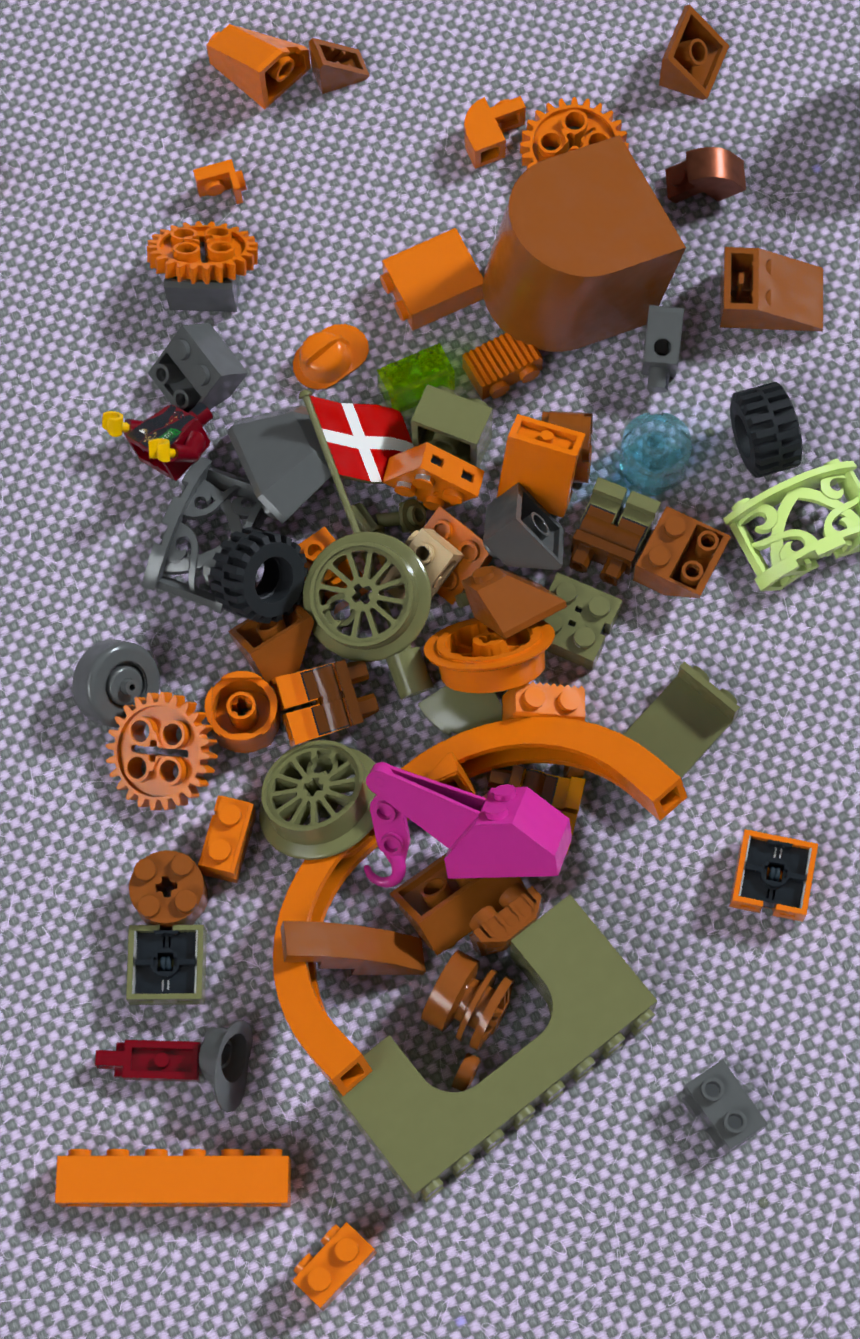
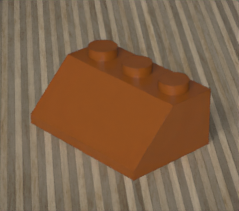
(444, 906)

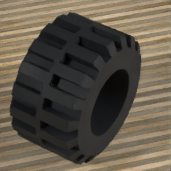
(766, 429)
(237, 570)

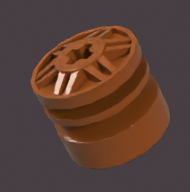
(467, 1000)

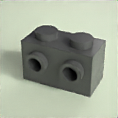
(723, 1107)

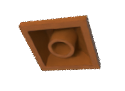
(508, 600)
(277, 646)

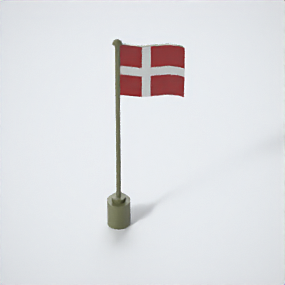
(358, 448)

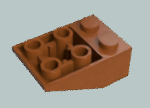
(769, 291)

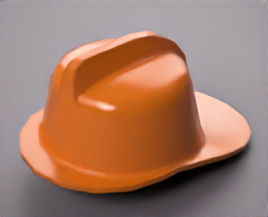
(330, 356)

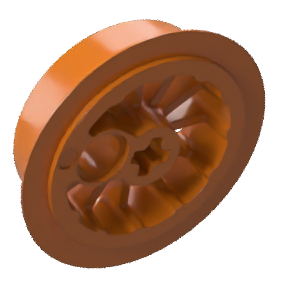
(482, 661)

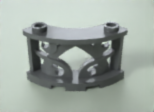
(203, 484)

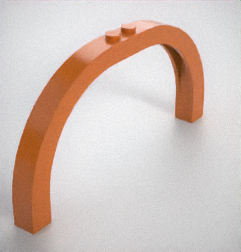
(478, 751)

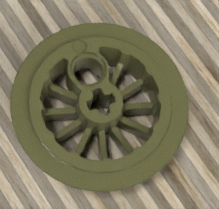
(402, 630)
(319, 796)

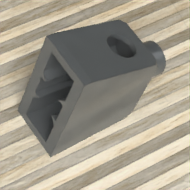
(662, 338)

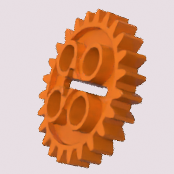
(553, 130)
(179, 255)
(158, 785)

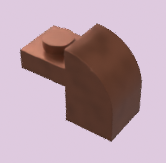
(707, 171)

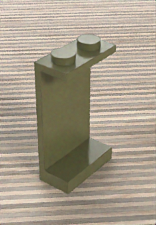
(685, 719)

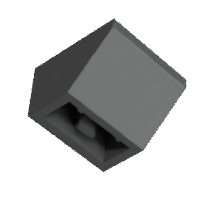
(197, 368)

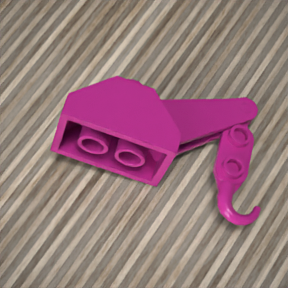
(487, 836)

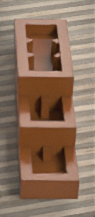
(352, 947)

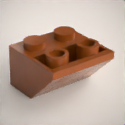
(680, 555)

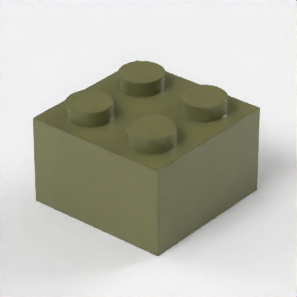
(453, 424)

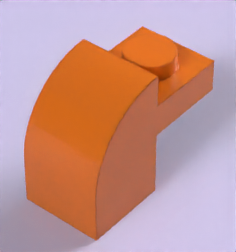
(486, 126)

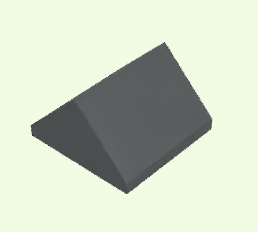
(202, 296)

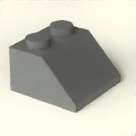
(523, 532)

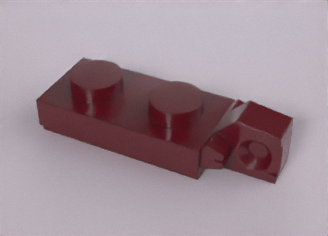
(152, 1060)

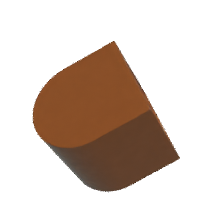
(580, 250)

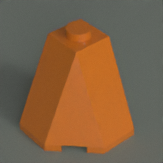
(257, 62)

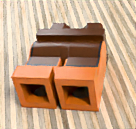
(334, 695)

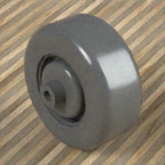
(111, 677)

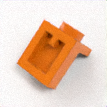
(217, 178)

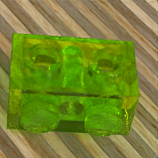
(407, 378)

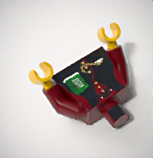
(166, 440)

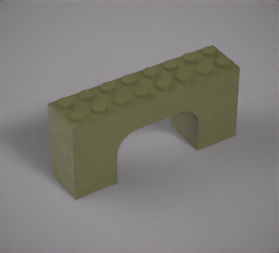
(592, 1008)

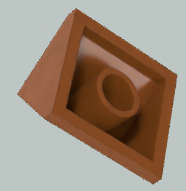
(692, 56)

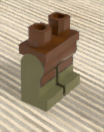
(608, 543)

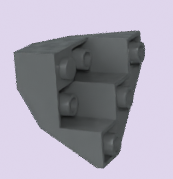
(280, 459)

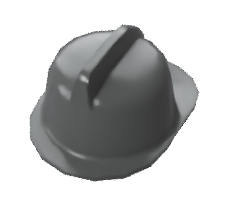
(225, 1062)

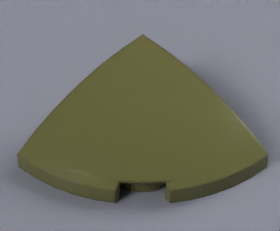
(460, 711)

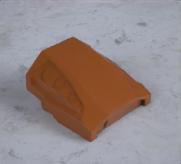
(495, 930)

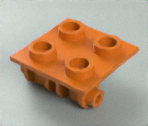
(467, 543)

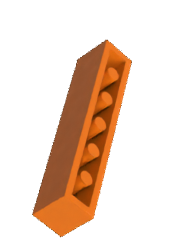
(173, 1180)

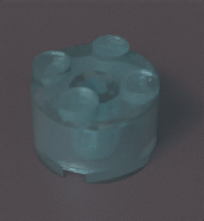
(640, 456)

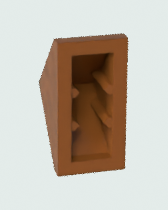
(336, 65)

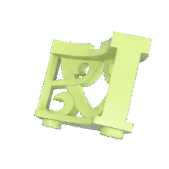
(790, 564)

